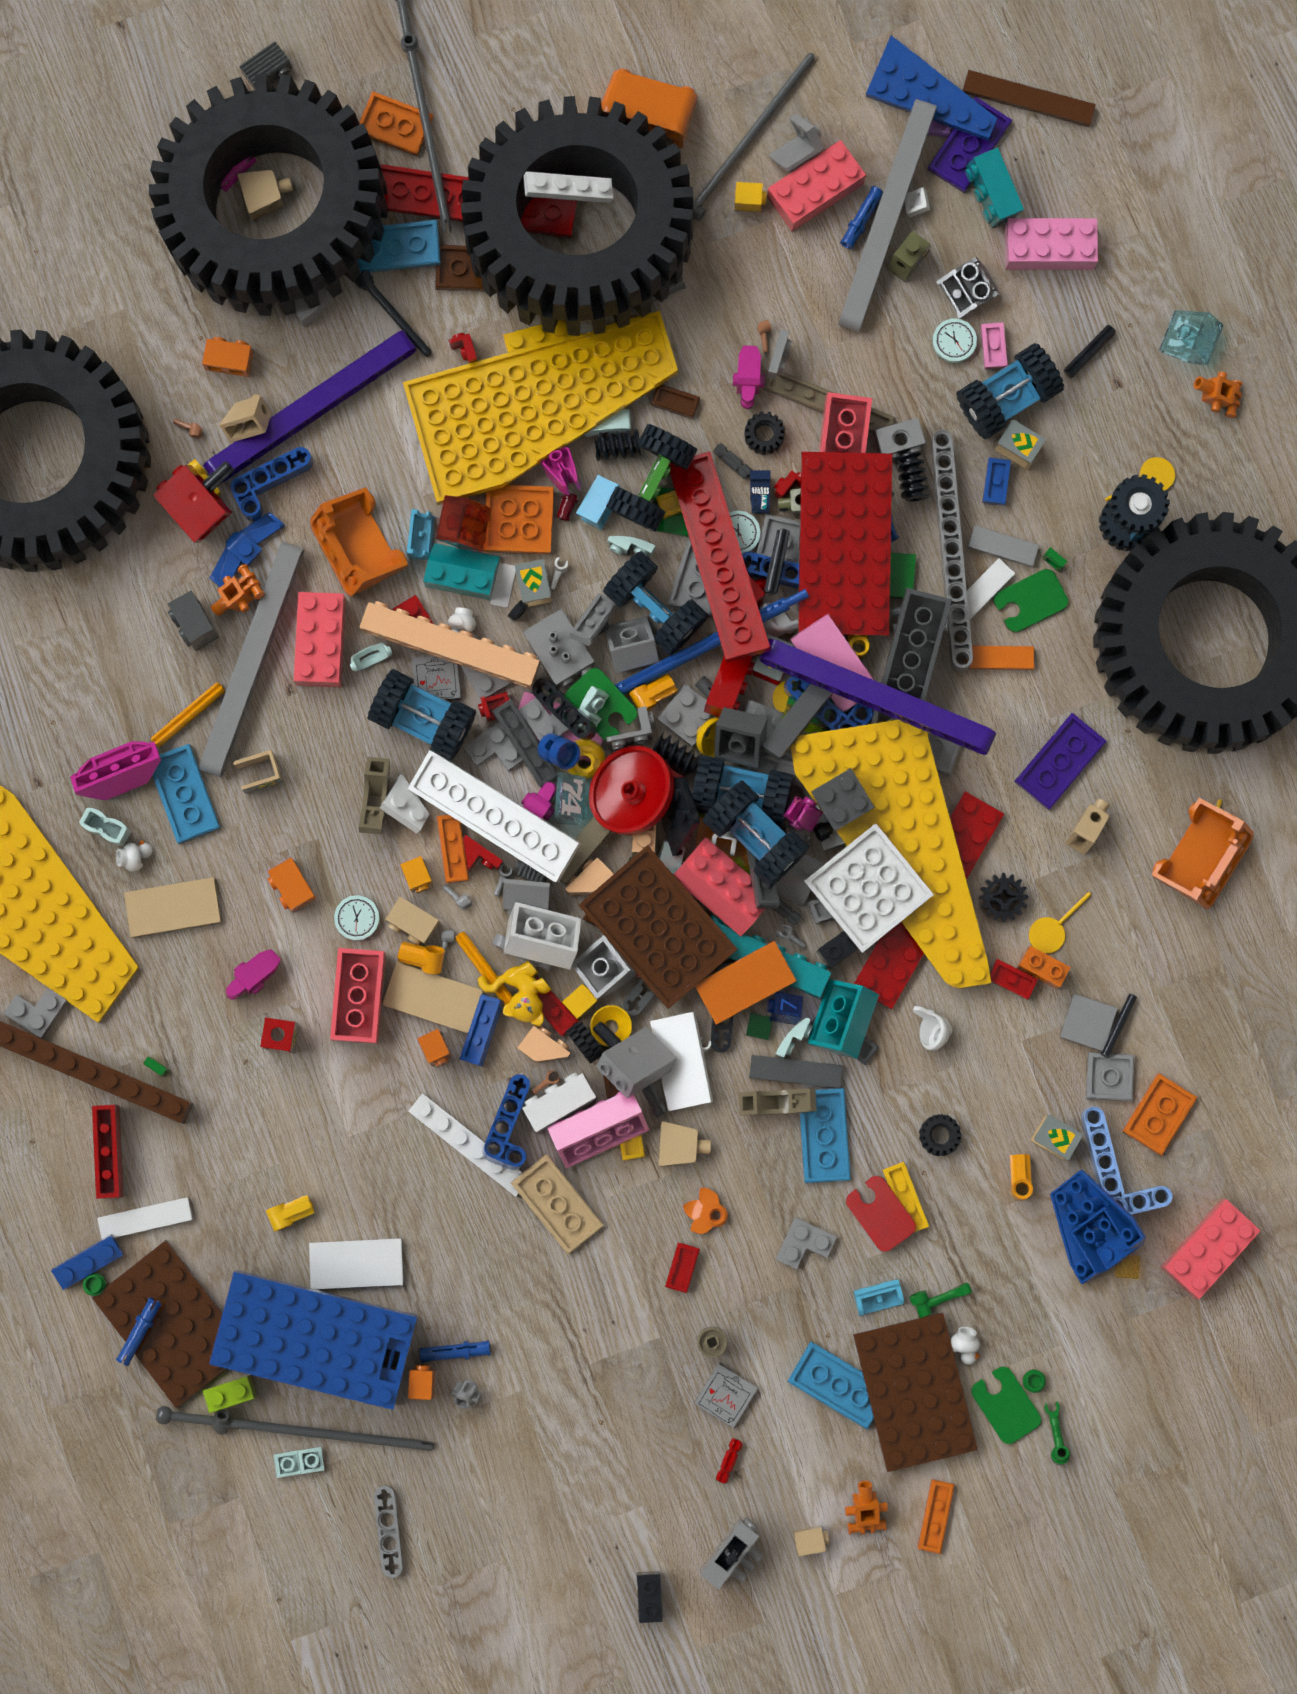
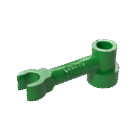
(924, 1304)
(1058, 1439)

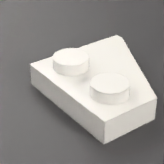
(405, 805)

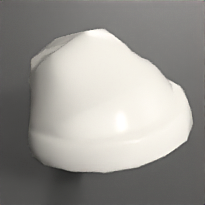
(779, 625)
(934, 1029)

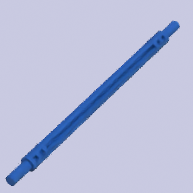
(701, 647)

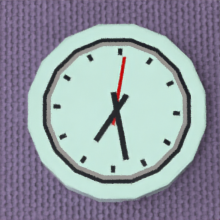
(954, 340)
(746, 530)
(356, 918)

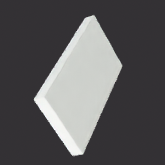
(688, 1080)
(356, 1263)

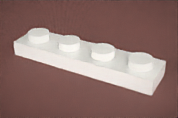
(568, 187)

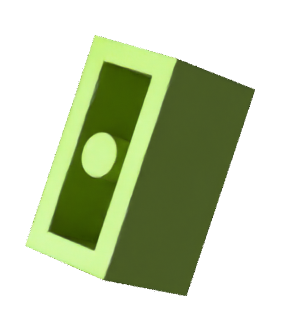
(229, 1394)

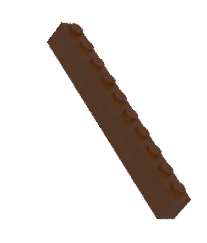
(94, 1073)

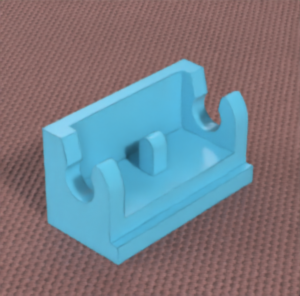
(593, 507)
(420, 535)
(878, 1297)

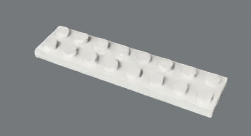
(494, 816)

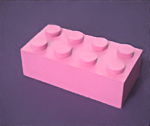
(1051, 244)
(597, 1129)

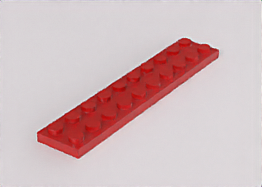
(414, 193)
(719, 559)
(897, 952)

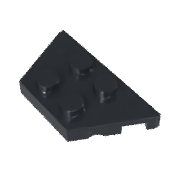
(680, 817)

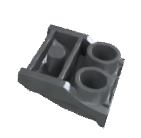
(968, 287)

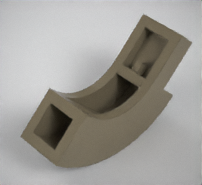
(375, 791)
(777, 1102)

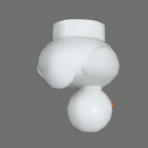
(462, 620)
(131, 855)
(966, 1344)

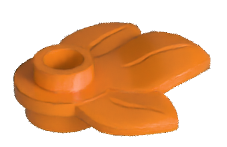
(702, 1210)

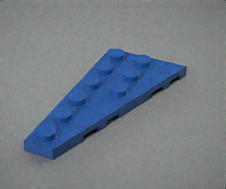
(906, 77)

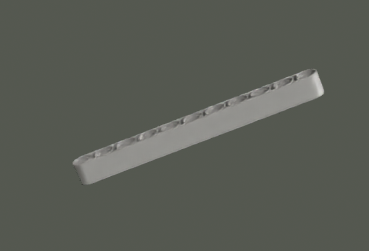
(887, 215)
(954, 540)
(251, 659)

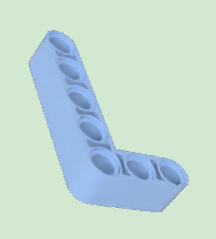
(1112, 1171)

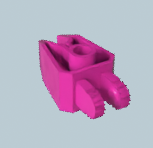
(748, 376)
(560, 468)
(540, 802)
(803, 813)
(251, 975)

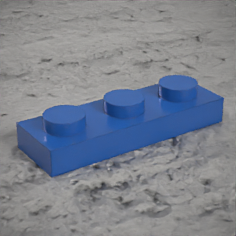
(481, 1030)
(87, 1261)

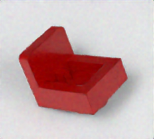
(784, 485)
(490, 703)

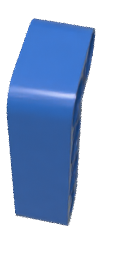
(273, 479)
(765, 560)
(840, 718)
(509, 1120)

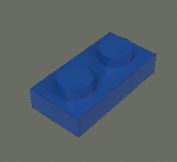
(996, 481)

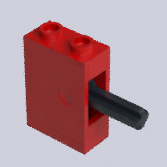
(193, 500)

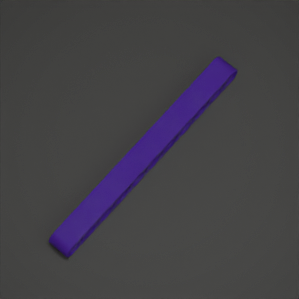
(316, 403)
(879, 697)

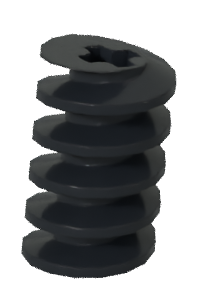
(617, 445)
(911, 477)
(677, 755)

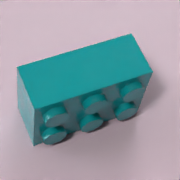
(994, 187)

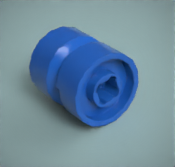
(558, 751)

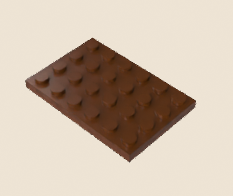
(658, 927)
(183, 1329)
(915, 1392)

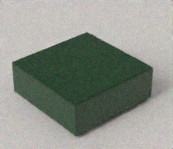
(759, 1026)

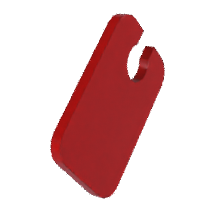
(884, 1219)

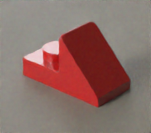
(475, 851)

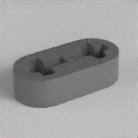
(632, 997)

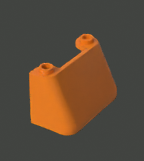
(661, 102)
(355, 542)
(1205, 854)

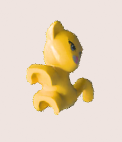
(525, 1004)

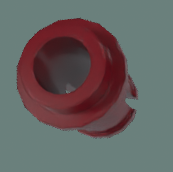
(567, 506)

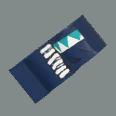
(760, 491)

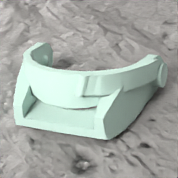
(357, 664)

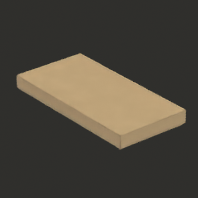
(172, 907)
(432, 997)
(557, 1204)

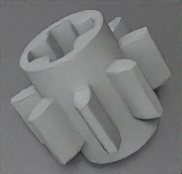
(466, 1394)

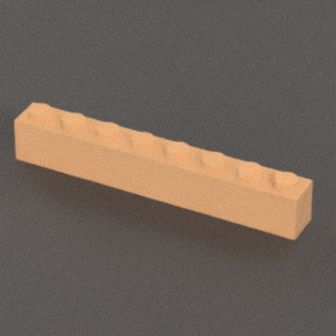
(450, 645)

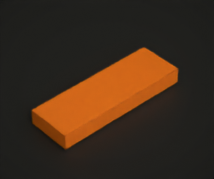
(1003, 657)
(452, 849)
(935, 1516)

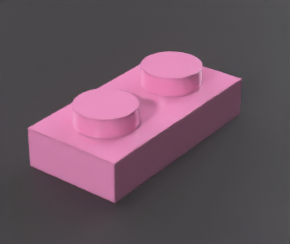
(993, 346)

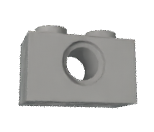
(908, 429)

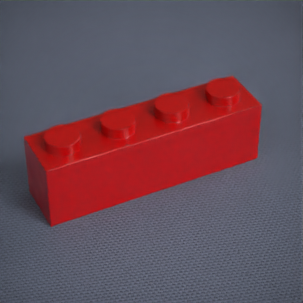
(728, 685)
(107, 1151)

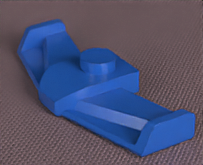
(244, 547)

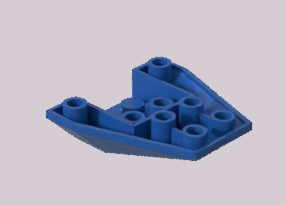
(1093, 1227)

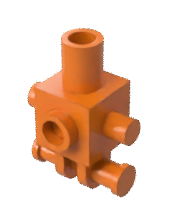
(1220, 393)
(238, 592)
(866, 1510)

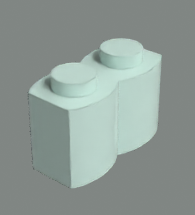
(108, 828)

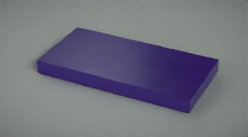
(962, 147)
(1060, 761)

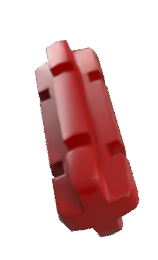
(729, 1460)

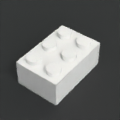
(542, 935)
(558, 1102)

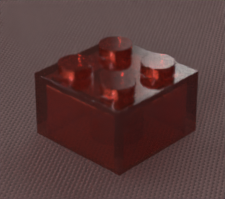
(463, 523)

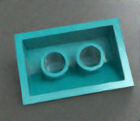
(461, 571)
(843, 1018)

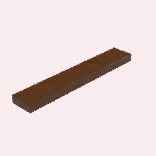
(1028, 98)

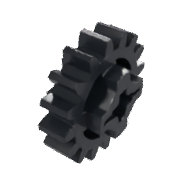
(1003, 907)

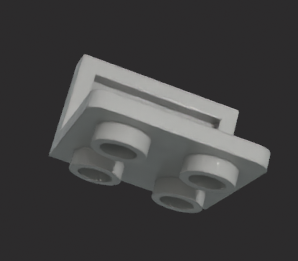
(801, 148)
(638, 737)

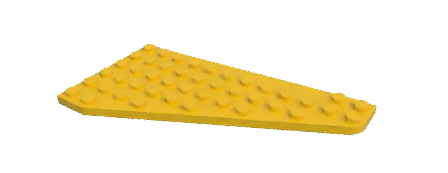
(910, 808)

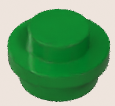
(94, 1284)
(1034, 1381)

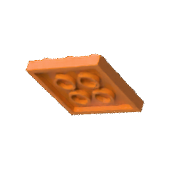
(520, 519)

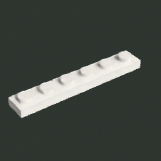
(462, 1140)

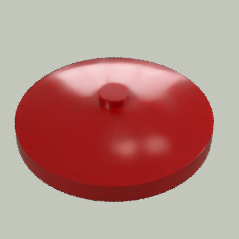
(631, 790)

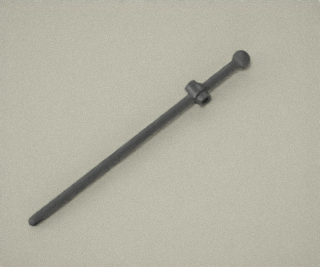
(410, 46)
(698, 210)
(223, 1422)

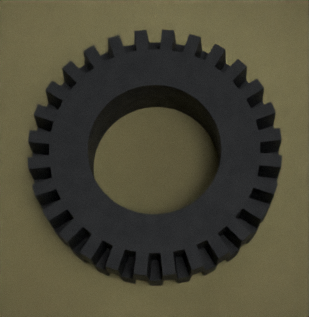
(257, 125)
(587, 284)
(111, 459)
(1132, 644)

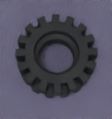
(764, 446)
(585, 1041)
(954, 1135)

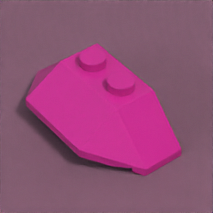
(116, 770)

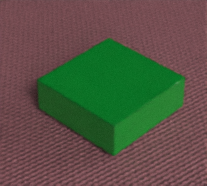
(1054, 559)
(156, 1066)

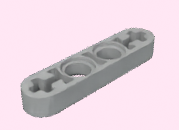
(385, 1531)

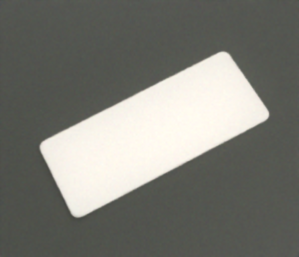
(503, 585)

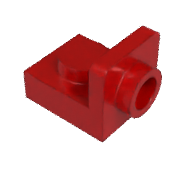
(460, 340)

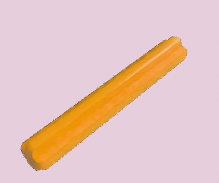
(188, 714)
(482, 965)

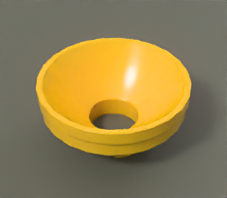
(707, 745)
(594, 752)
(616, 1014)

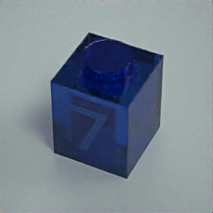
(785, 1008)

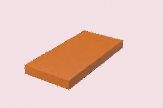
(745, 982)

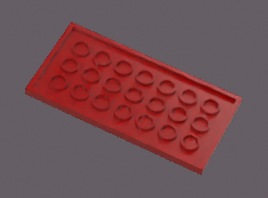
(845, 540)

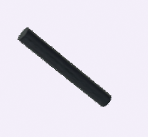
(1118, 1026)

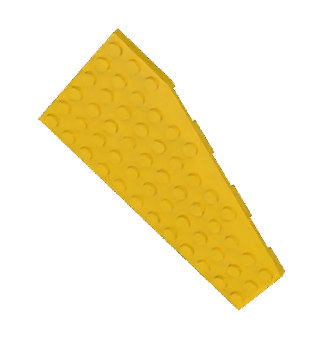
(512, 410)
(52, 923)

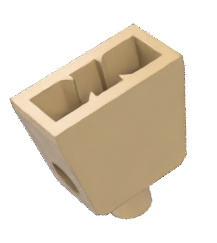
(262, 192)
(246, 419)
(1088, 827)
(680, 1145)

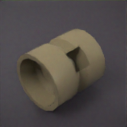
(712, 1342)

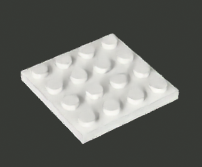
(868, 888)

